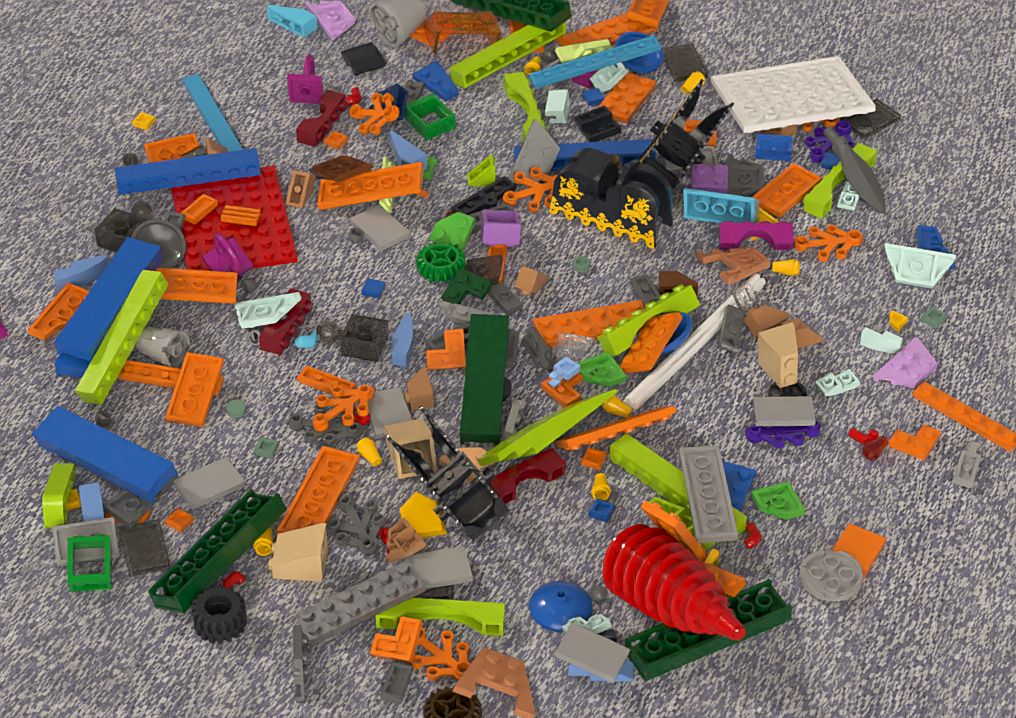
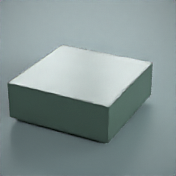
(933, 317)
(266, 448)

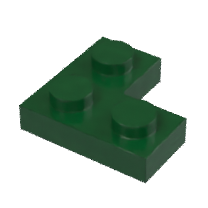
(464, 284)

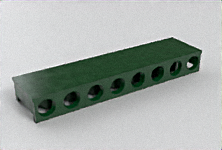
(536, 13)
(484, 379)
(217, 553)
(677, 647)

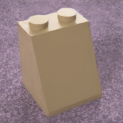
(779, 354)
(413, 436)
(300, 554)

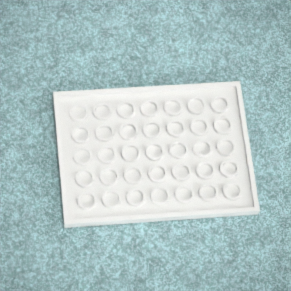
(792, 94)

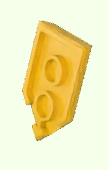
(420, 515)

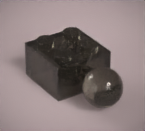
(121, 224)
(361, 338)

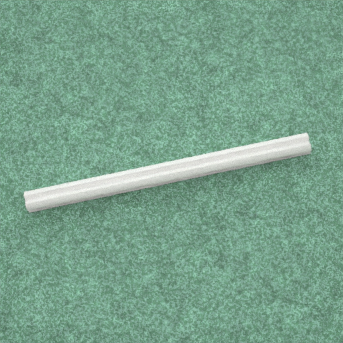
(684, 352)

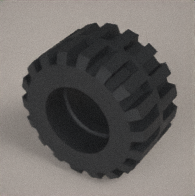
(219, 627)

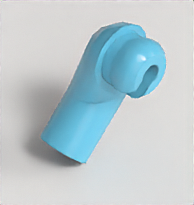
(306, 341)

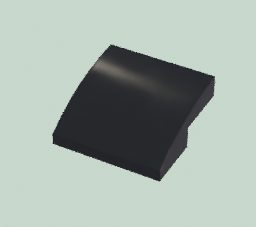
(363, 58)
(597, 124)

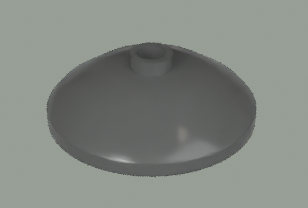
(164, 235)

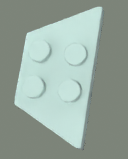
(917, 266)
(265, 310)

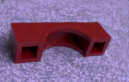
(313, 130)
(277, 336)
(544, 466)

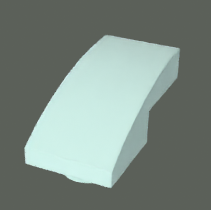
(848, 198)
(883, 342)
(837, 384)
(596, 623)

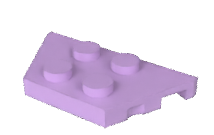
(332, 17)
(908, 366)

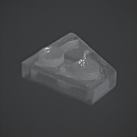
(747, 298)
(572, 346)

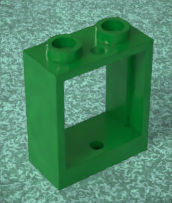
(430, 104)
(90, 581)

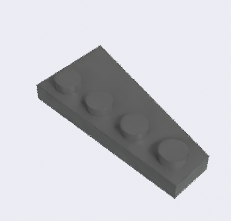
(131, 508)

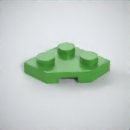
(453, 230)
(602, 370)
(778, 501)

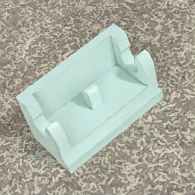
(608, 76)
(558, 105)

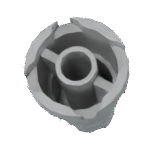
(164, 345)

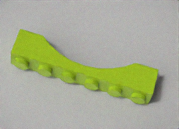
(518, 89)
(819, 200)
(621, 336)
(484, 617)

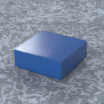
(593, 97)
(829, 160)
(373, 288)
(602, 510)

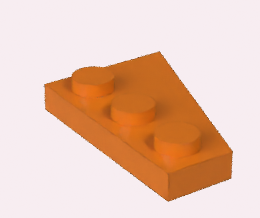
(171, 148)

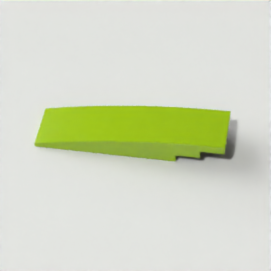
(544, 431)

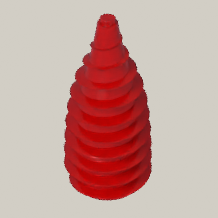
(667, 582)

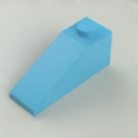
(293, 19)

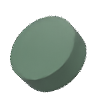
(581, 264)
(236, 408)

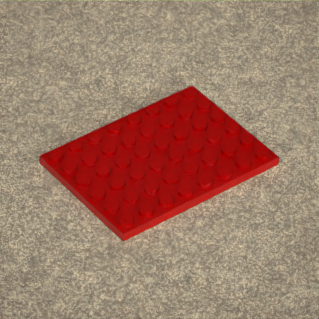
(263, 244)

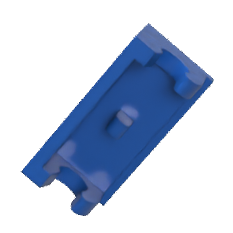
(773, 147)

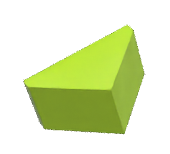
(483, 173)

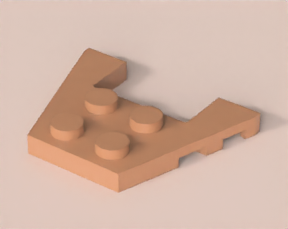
(742, 261)
(501, 674)

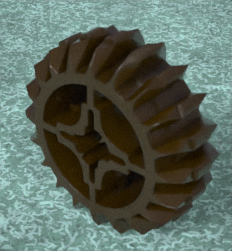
(451, 705)

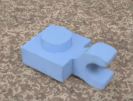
(563, 369)

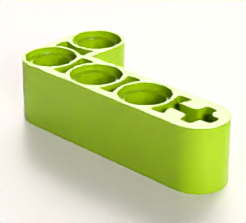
(57, 494)

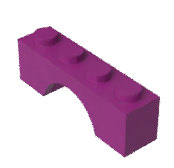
(778, 234)

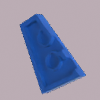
(436, 81)
(930, 239)

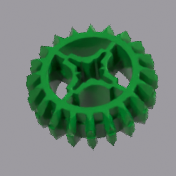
(440, 262)

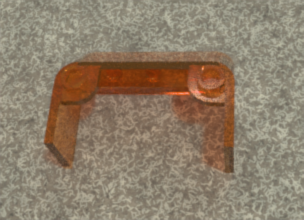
(461, 23)

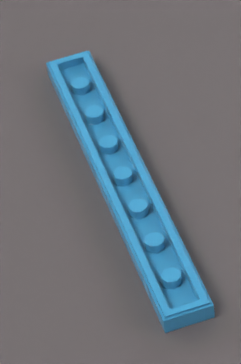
(594, 62)
(211, 113)

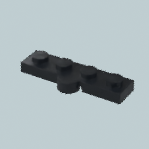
(485, 198)

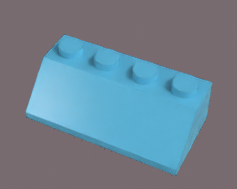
(719, 207)

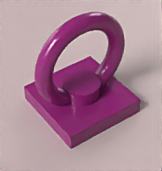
(305, 87)
(227, 257)

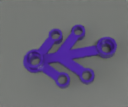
(817, 154)
(758, 433)

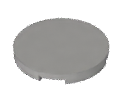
(831, 575)

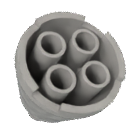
(396, 19)

